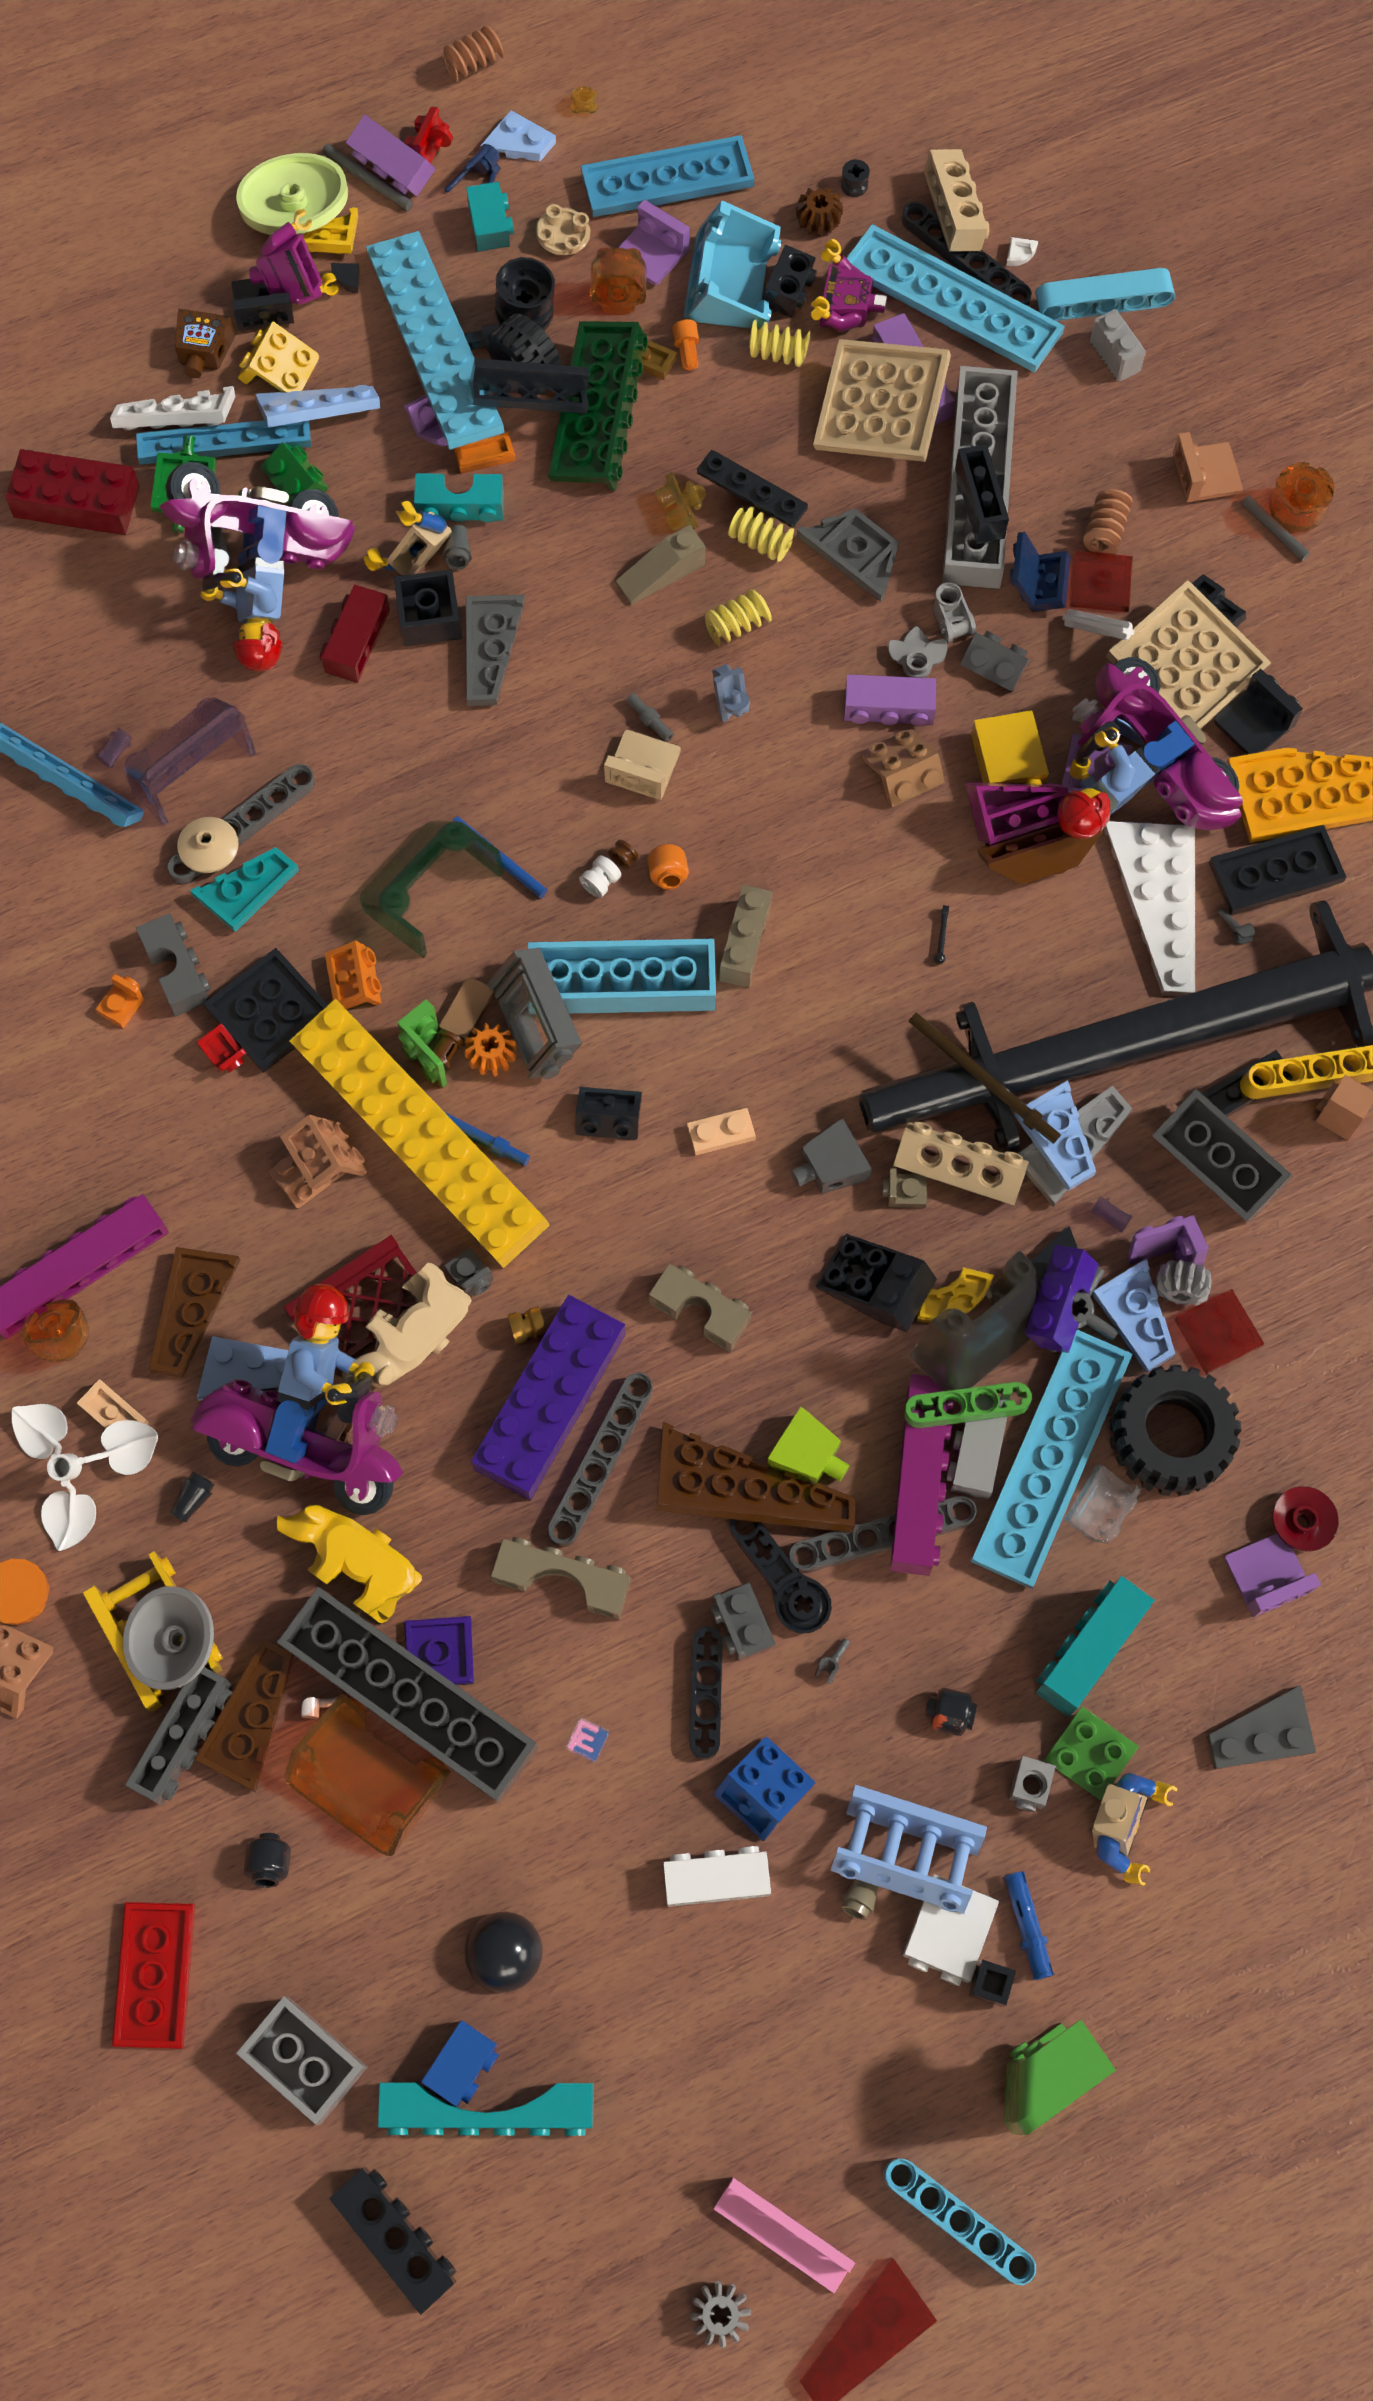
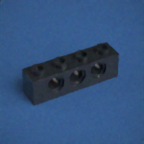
(350, 2202)

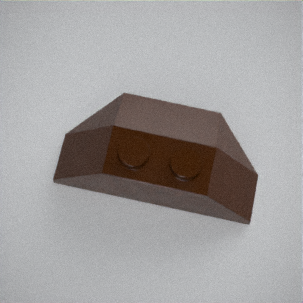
(1036, 854)

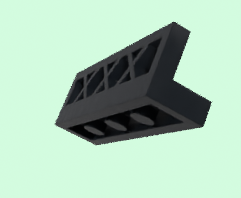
(529, 381)

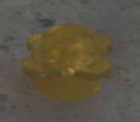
(584, 100)

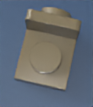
(905, 1190)

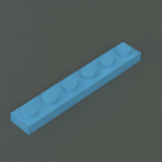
(223, 439)
(68, 778)

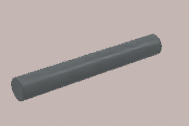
(1276, 528)

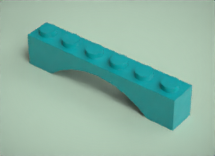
(412, 2106)

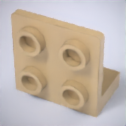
(642, 764)

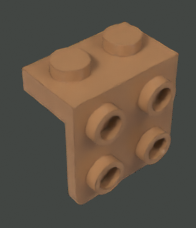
(905, 765)

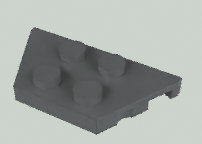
(855, 548)

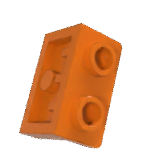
(353, 975)

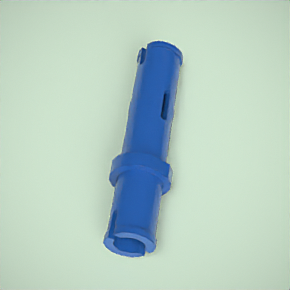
(1029, 1926)

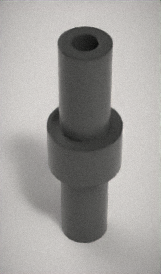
(650, 717)

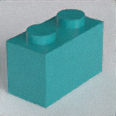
(488, 216)

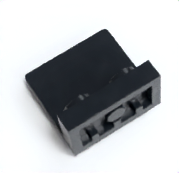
(257, 308)

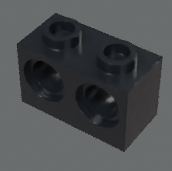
(787, 280)

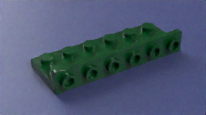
(593, 444)

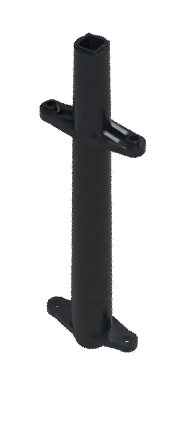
(1262, 999)

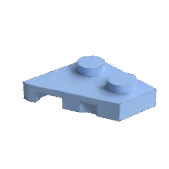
(521, 138)

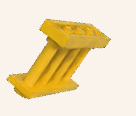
(103, 1605)

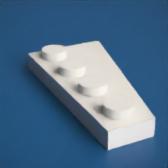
(175, 411)

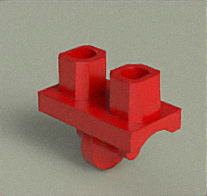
(431, 135)

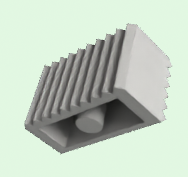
(1117, 345)

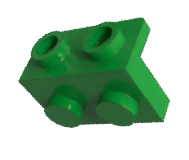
(291, 471)

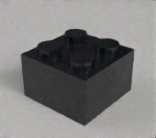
(427, 607)

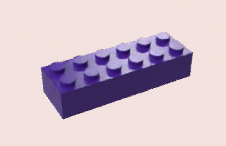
(549, 1397)

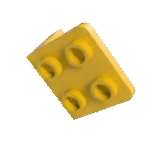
(278, 360)

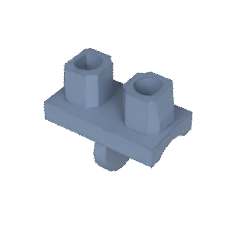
(730, 692)

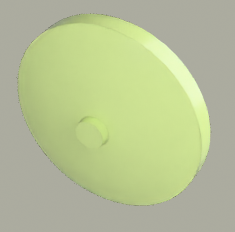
(290, 183)

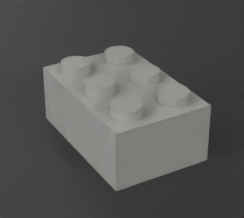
(302, 2060)

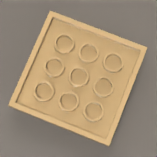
(882, 400)
(1195, 654)

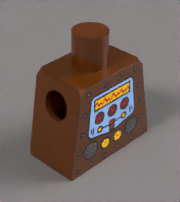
(202, 340)

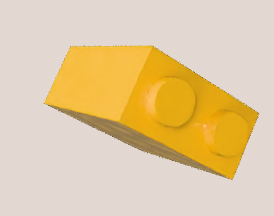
(1009, 749)

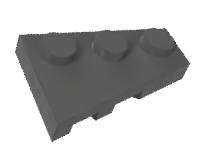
(1265, 1734)

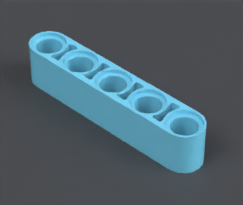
(1105, 293)
(976, 2226)

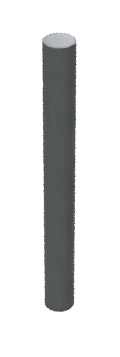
(367, 177)

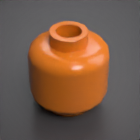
(667, 866)

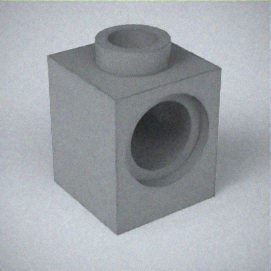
(1038, 1770)

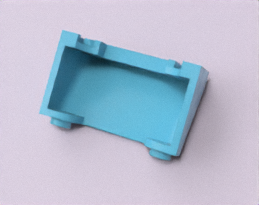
(731, 268)

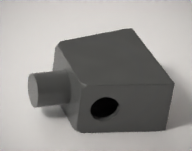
(832, 1160)

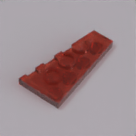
(869, 2337)

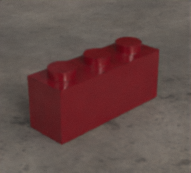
(355, 633)

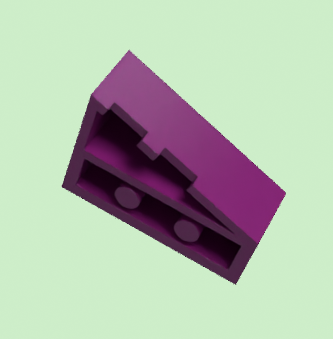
(1012, 808)

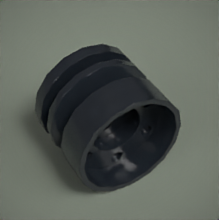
(526, 289)

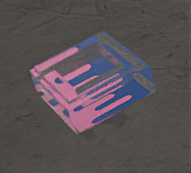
(588, 1740)

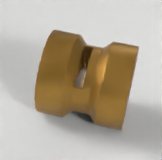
(527, 1325)

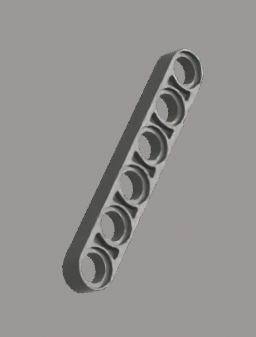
(259, 801)
(604, 1460)
(880, 1529)

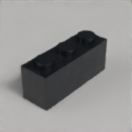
(981, 493)

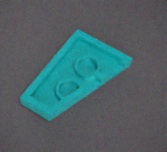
(244, 891)

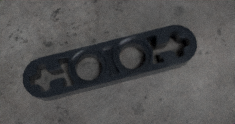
(706, 1692)

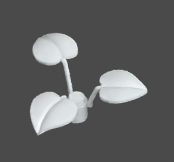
(65, 1514)

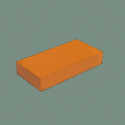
(485, 453)

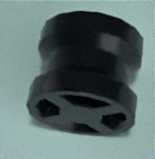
(853, 185)

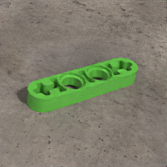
(966, 1399)

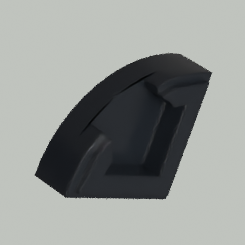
(347, 275)

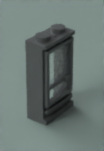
(535, 1013)

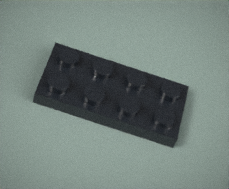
(1277, 869)

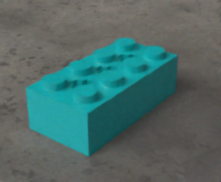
(1091, 1651)

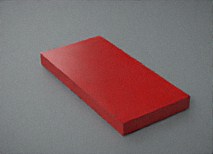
(153, 1975)

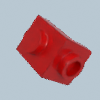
(221, 1049)

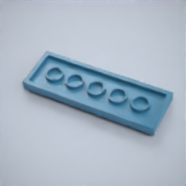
(667, 175)

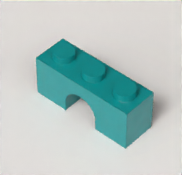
(481, 502)

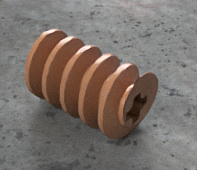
(472, 50)
(1107, 521)

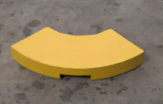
(961, 1294)

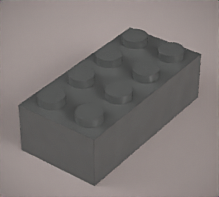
(1222, 1156)

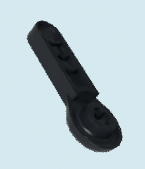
(786, 1582)

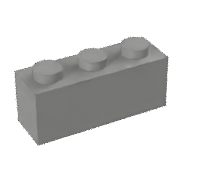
(977, 1454)

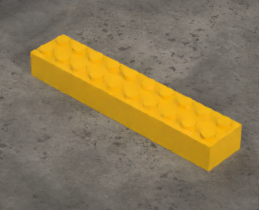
(420, 1133)

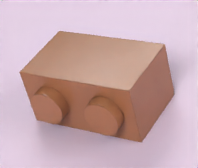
(1344, 1106)

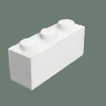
(717, 1877)

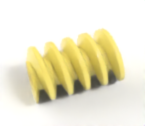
(778, 344)
(761, 534)
(736, 615)

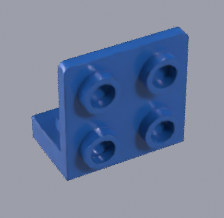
(764, 1788)

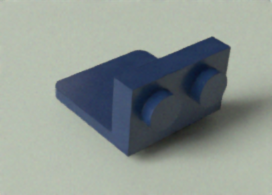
(1041, 577)

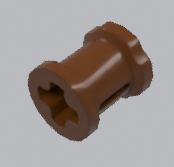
(447, 1047)

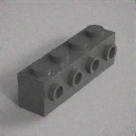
(179, 1735)

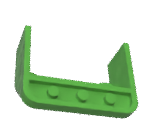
(1051, 2076)

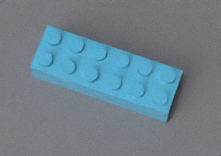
(633, 974)

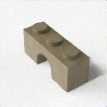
(745, 936)
(680, 1289)

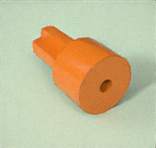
(686, 338)

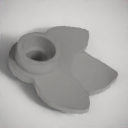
(917, 651)

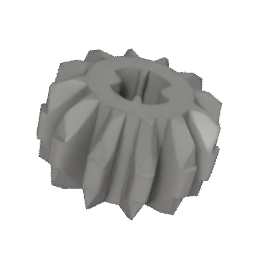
(1183, 1282)
(718, 2327)

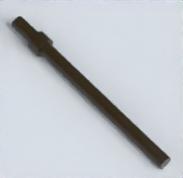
(1032, 1118)

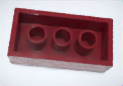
(72, 492)

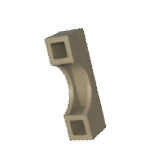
(522, 1565)

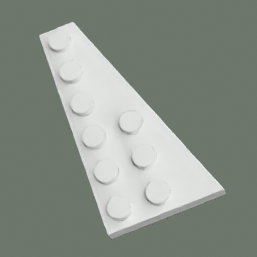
(1160, 887)

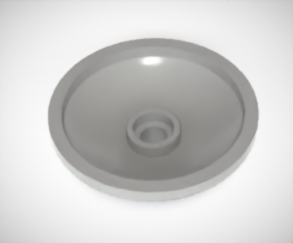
(154, 1636)

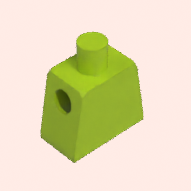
(808, 1450)

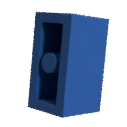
(460, 2064)

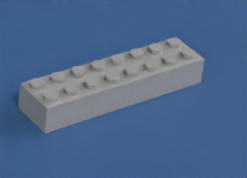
(981, 417)

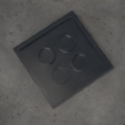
(266, 1008)

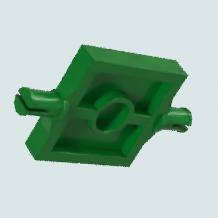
(166, 464)

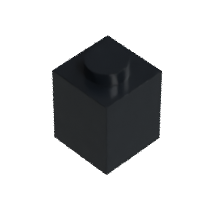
(992, 1983)

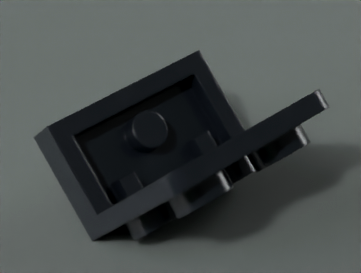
(1259, 714)

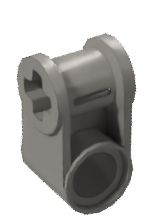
(953, 618)

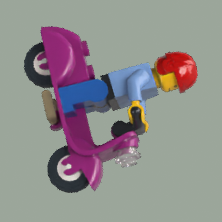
(273, 535)
(1192, 783)
(282, 1425)

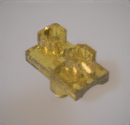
(674, 492)

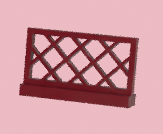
(355, 1272)

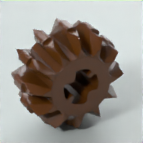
(819, 210)

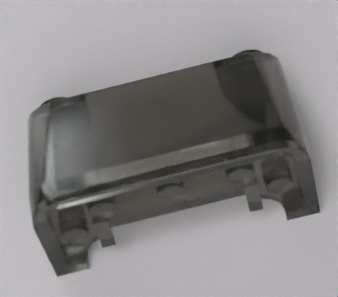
(964, 1351)

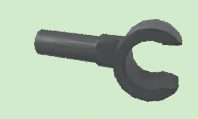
(1241, 934)
(830, 1664)

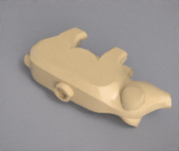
(418, 1330)

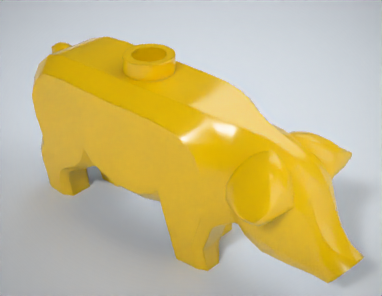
(358, 1553)

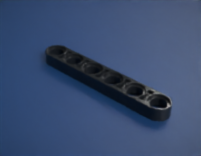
(962, 259)

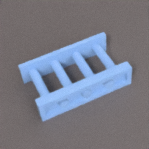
(918, 1821)

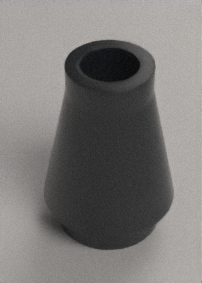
(192, 1496)

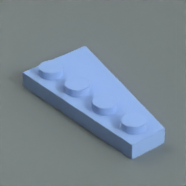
(307, 405)

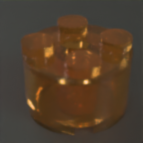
(618, 280)
(1301, 497)

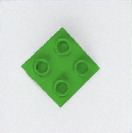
(1091, 1752)

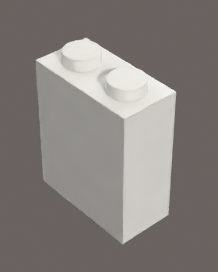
(950, 1939)

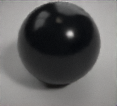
(503, 1951)

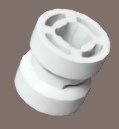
(600, 876)

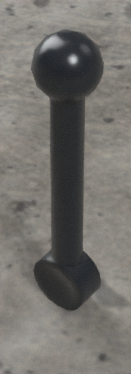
(940, 958)

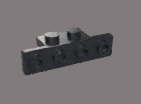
(752, 488)

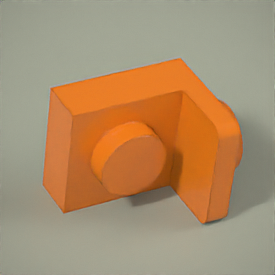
(121, 1000)

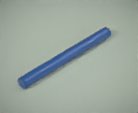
(515, 870)

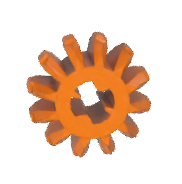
(496, 1057)

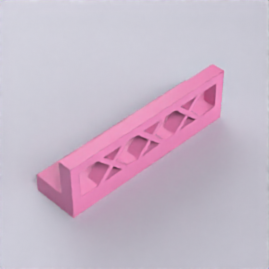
(784, 2235)

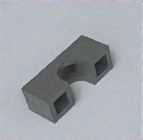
(164, 942)

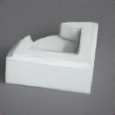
(1020, 251)

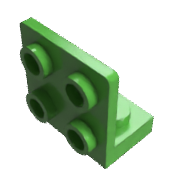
(416, 1032)

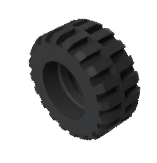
(1201, 1399)

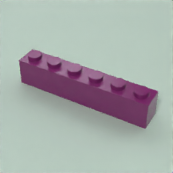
(79, 1262)
(920, 1488)

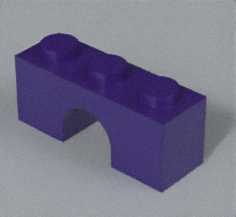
(1052, 1319)

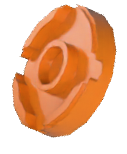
(22, 1591)

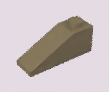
(664, 564)

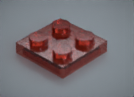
(1219, 1331)

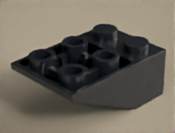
(878, 1281)

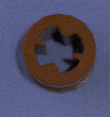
(623, 854)

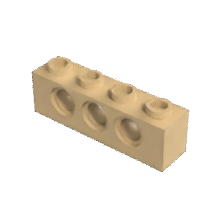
(956, 200)
(971, 1177)

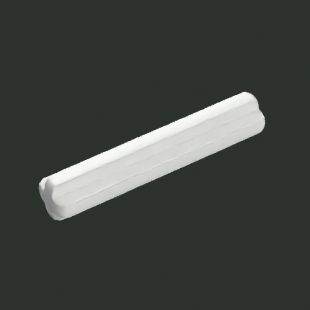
(1098, 624)

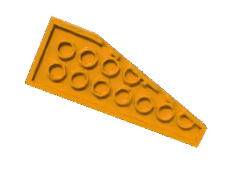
(1302, 790)

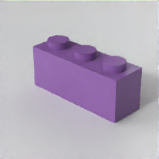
(389, 156)
(890, 700)

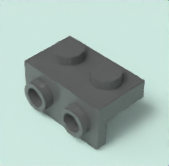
(995, 660)

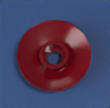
(1315, 1508)

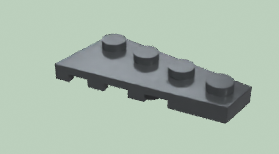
(490, 637)

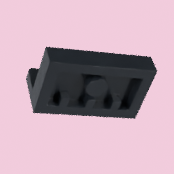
(608, 1113)

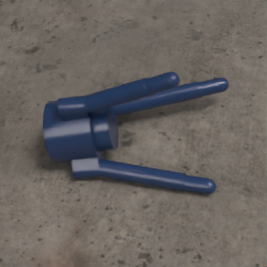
(483, 162)

